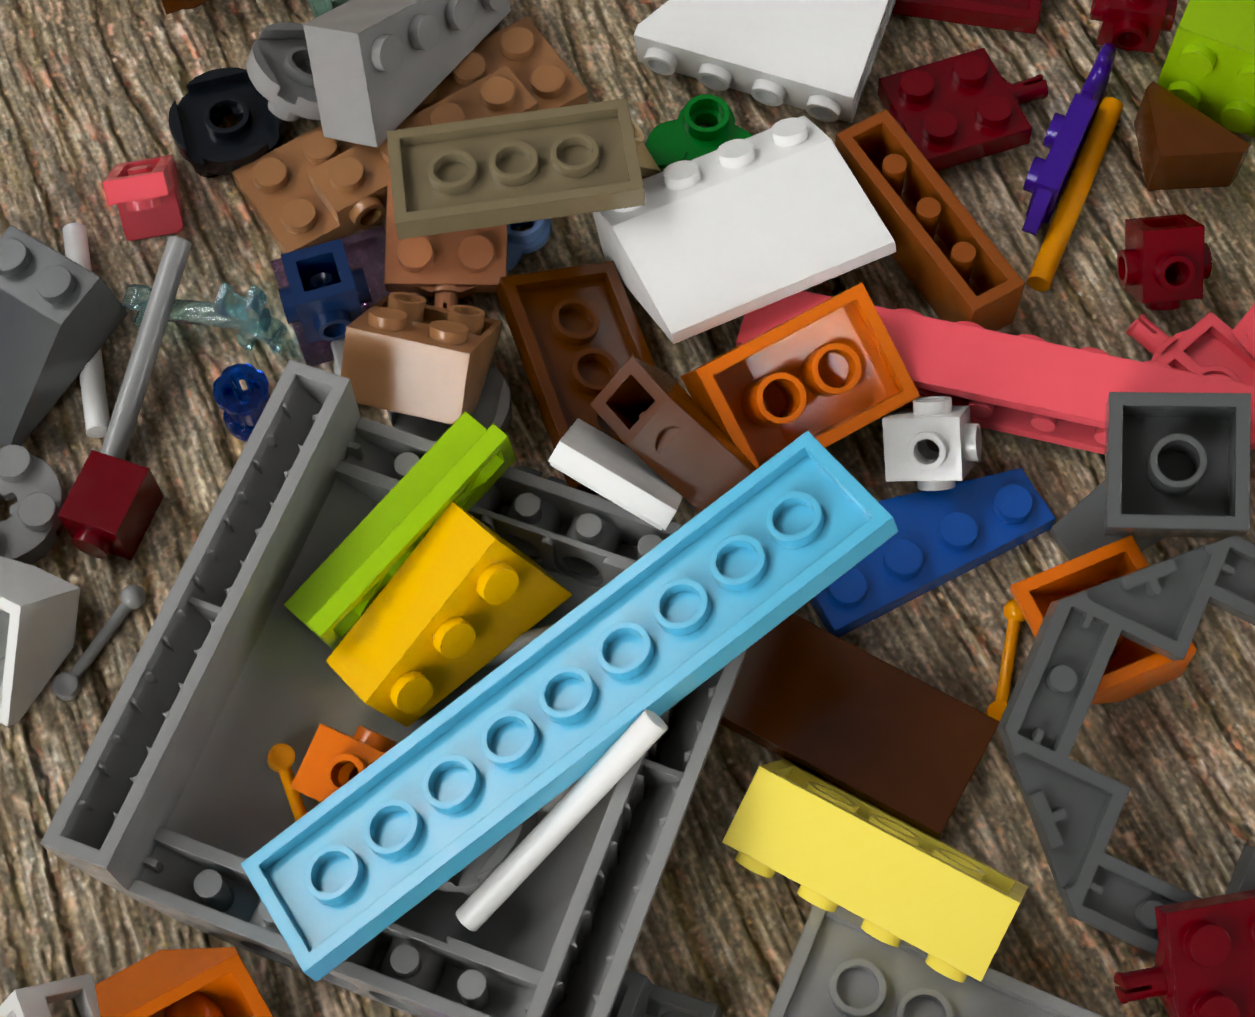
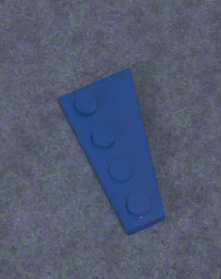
(935, 542)

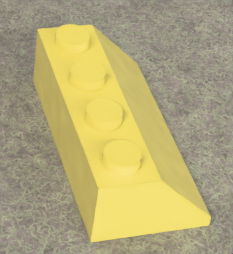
(874, 867)

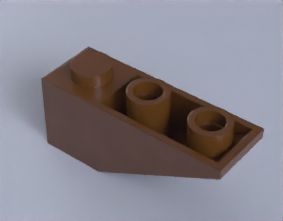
(671, 433)

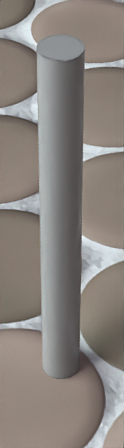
(146, 347)

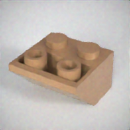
(420, 357)

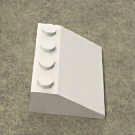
(742, 228)

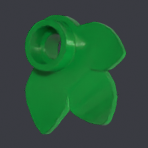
(685, 138)

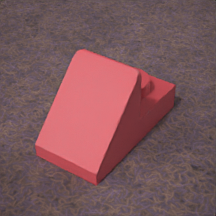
(146, 197)

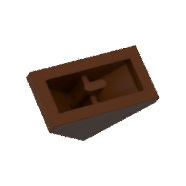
(1183, 145)

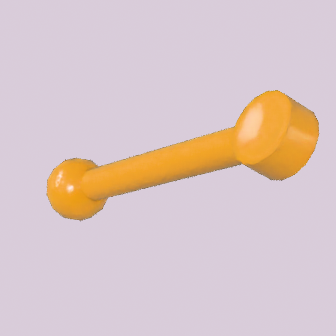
(1014, 617)
(280, 760)

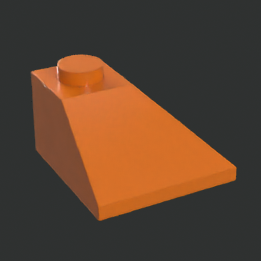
(183, 985)

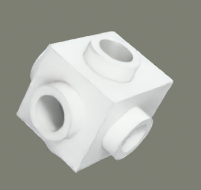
(913, 456)

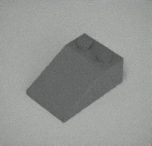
(49, 329)

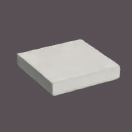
(615, 474)

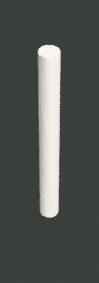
(92, 376)
(561, 820)

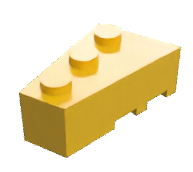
(443, 617)

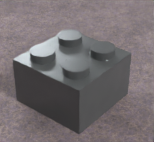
(1177, 464)

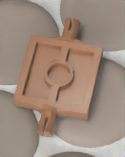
(445, 263)

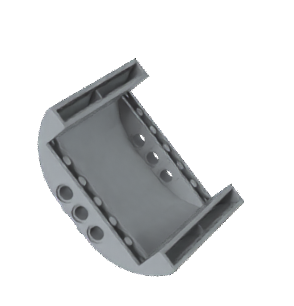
(181, 767)

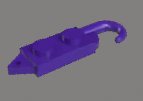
(1065, 139)

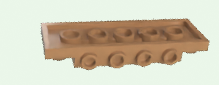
(332, 187)

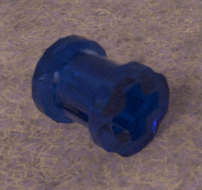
(240, 403)

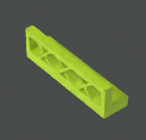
(454, 469)

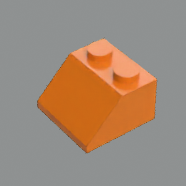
(1131, 666)

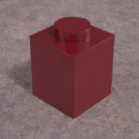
(110, 506)

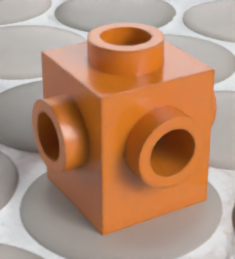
(337, 758)

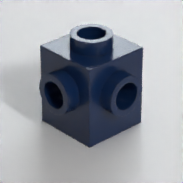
(323, 291)

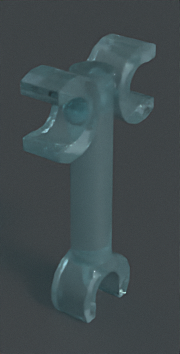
(226, 312)

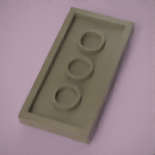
(514, 168)

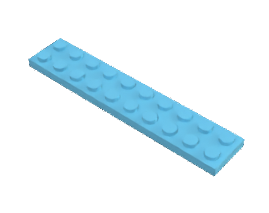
(564, 703)

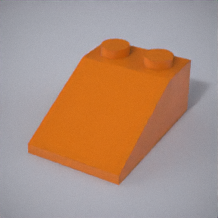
(811, 373)

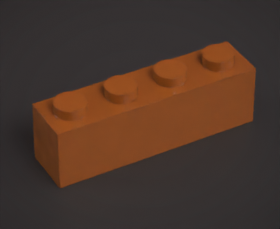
(933, 232)

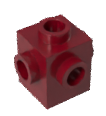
(1132, 23)
(1164, 260)

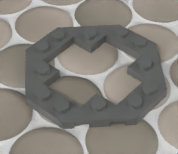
(1072, 803)

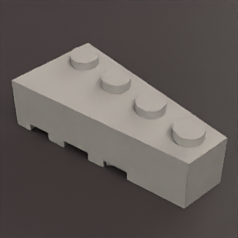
(386, 56)

